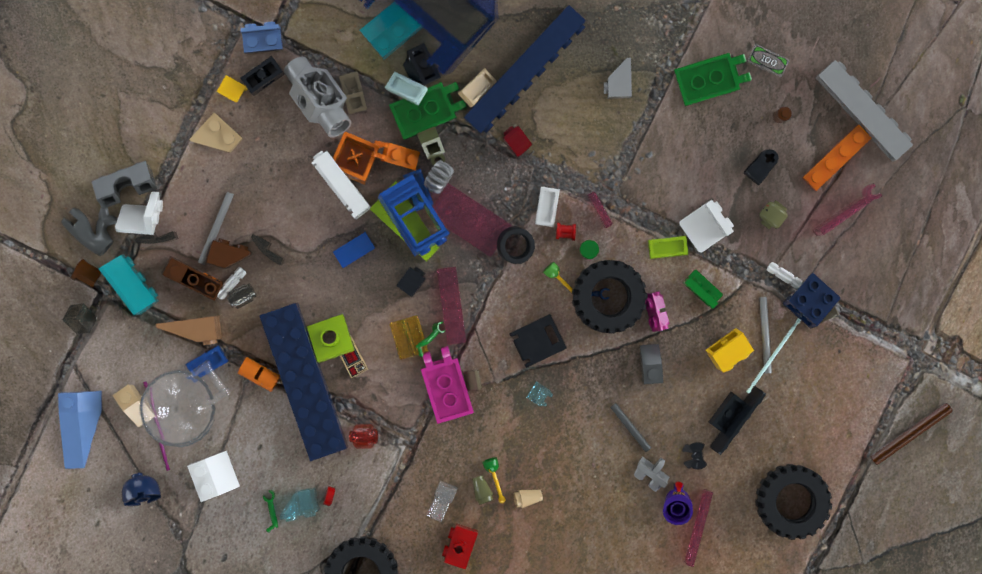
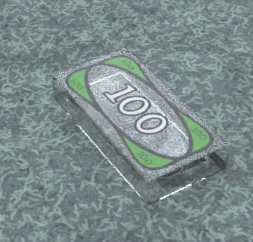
(768, 60)

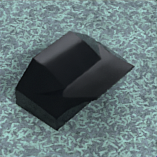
(418, 68)

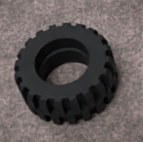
(635, 296)
(812, 519)
(361, 547)

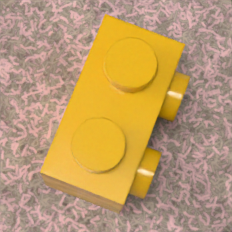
(729, 350)

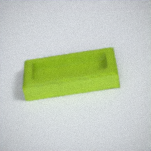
(668, 247)

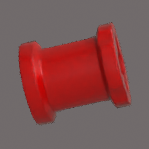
(566, 231)

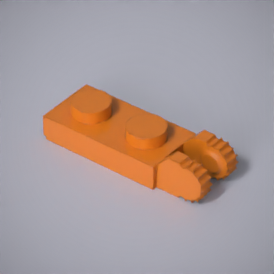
(397, 155)

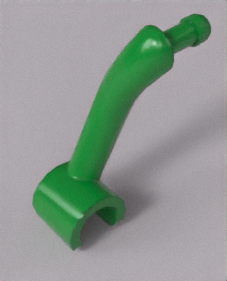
(426, 341)
(271, 511)

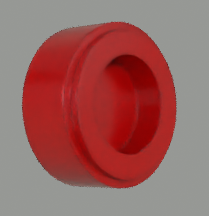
(329, 495)

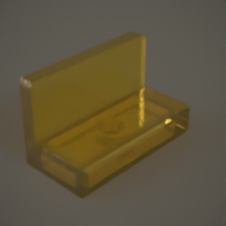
(407, 335)

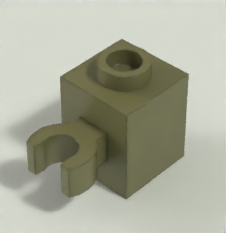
(431, 144)

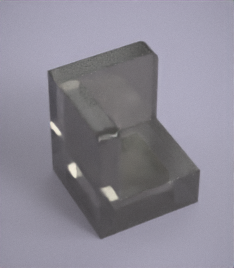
(80, 318)

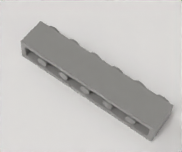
(864, 111)

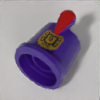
(677, 505)

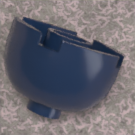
(140, 489)

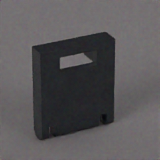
(534, 341)

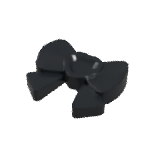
(697, 454)

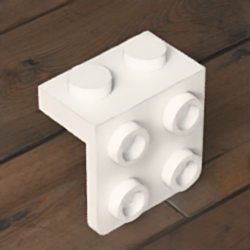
(140, 218)
(706, 226)

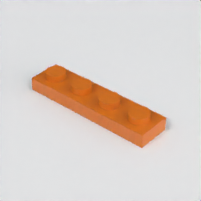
(837, 157)

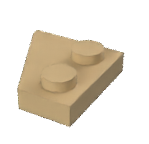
(217, 134)

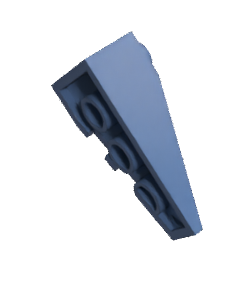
(78, 423)

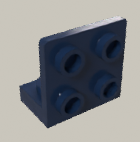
(812, 301)

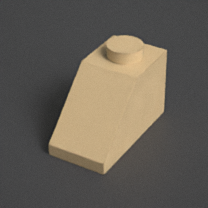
(129, 401)

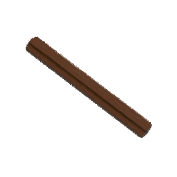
(911, 434)

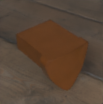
(86, 273)

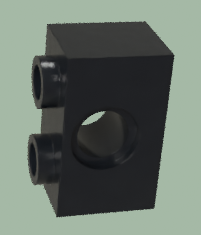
(262, 76)
(412, 281)

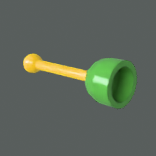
(553, 271)

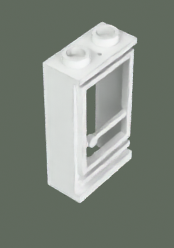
(340, 184)

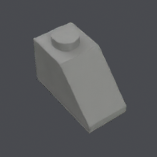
(619, 82)

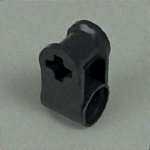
(759, 168)

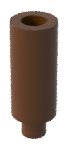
(782, 115)

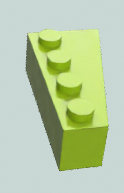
(412, 222)

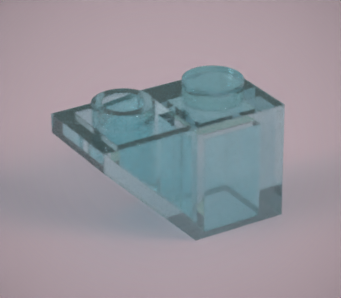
(302, 503)

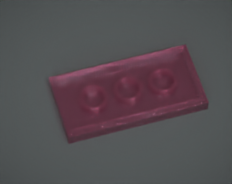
(469, 219)

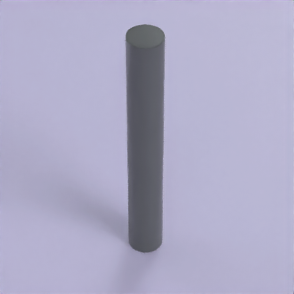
(630, 427)

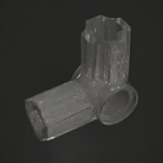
(443, 497)

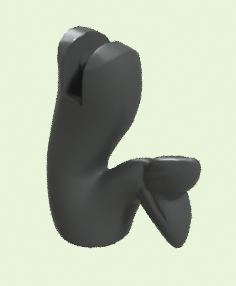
(82, 230)

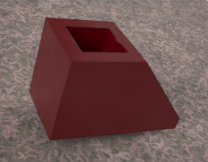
(516, 140)

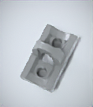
(658, 477)

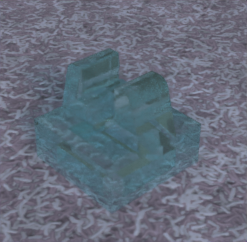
(538, 394)

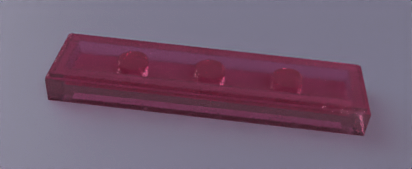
(451, 305)
(698, 527)

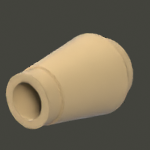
(527, 497)

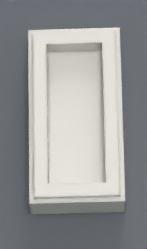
(547, 206)

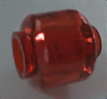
(363, 436)

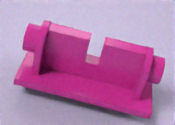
(657, 320)

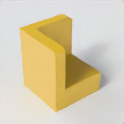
(231, 89)

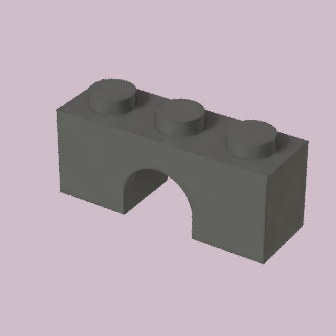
(108, 187)

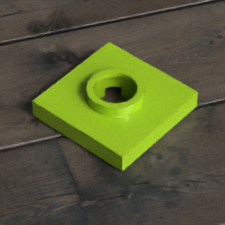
(342, 344)

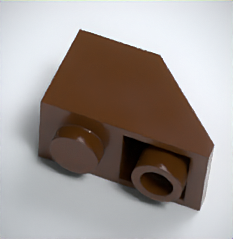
(225, 255)

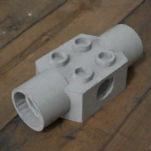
(317, 96)

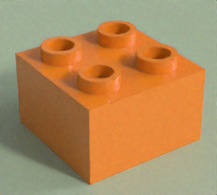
(354, 157)

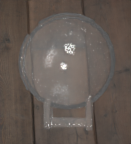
(180, 406)

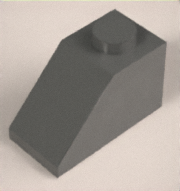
(651, 364)

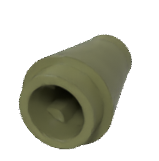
(482, 491)

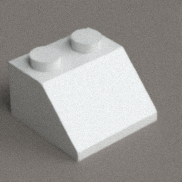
(213, 476)

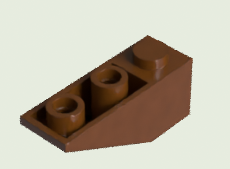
(191, 278)

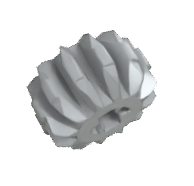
(438, 177)

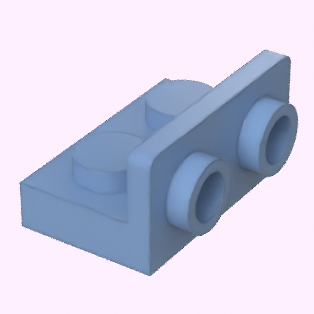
(261, 37)

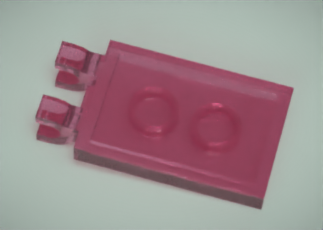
(848, 211)

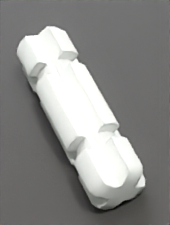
(784, 275)
(231, 282)

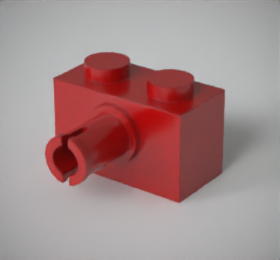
(460, 546)

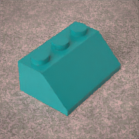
(390, 30)
(129, 284)

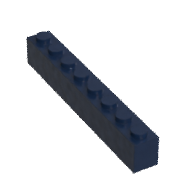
(528, 66)

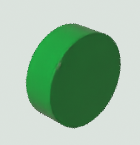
(589, 249)

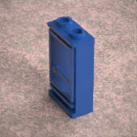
(399, 193)

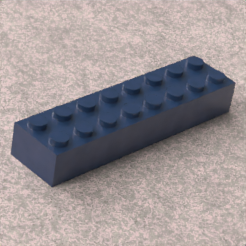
(303, 381)

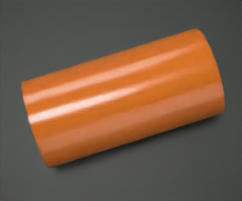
(258, 374)

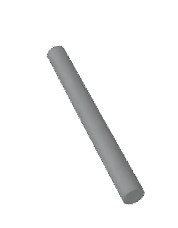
(216, 227)
(765, 332)

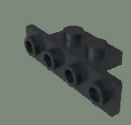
(732, 416)

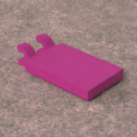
(446, 387)

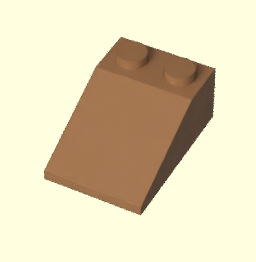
(198, 330)

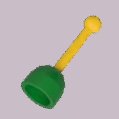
(491, 466)

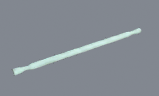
(773, 355)

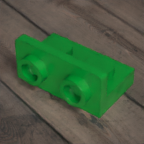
(703, 289)

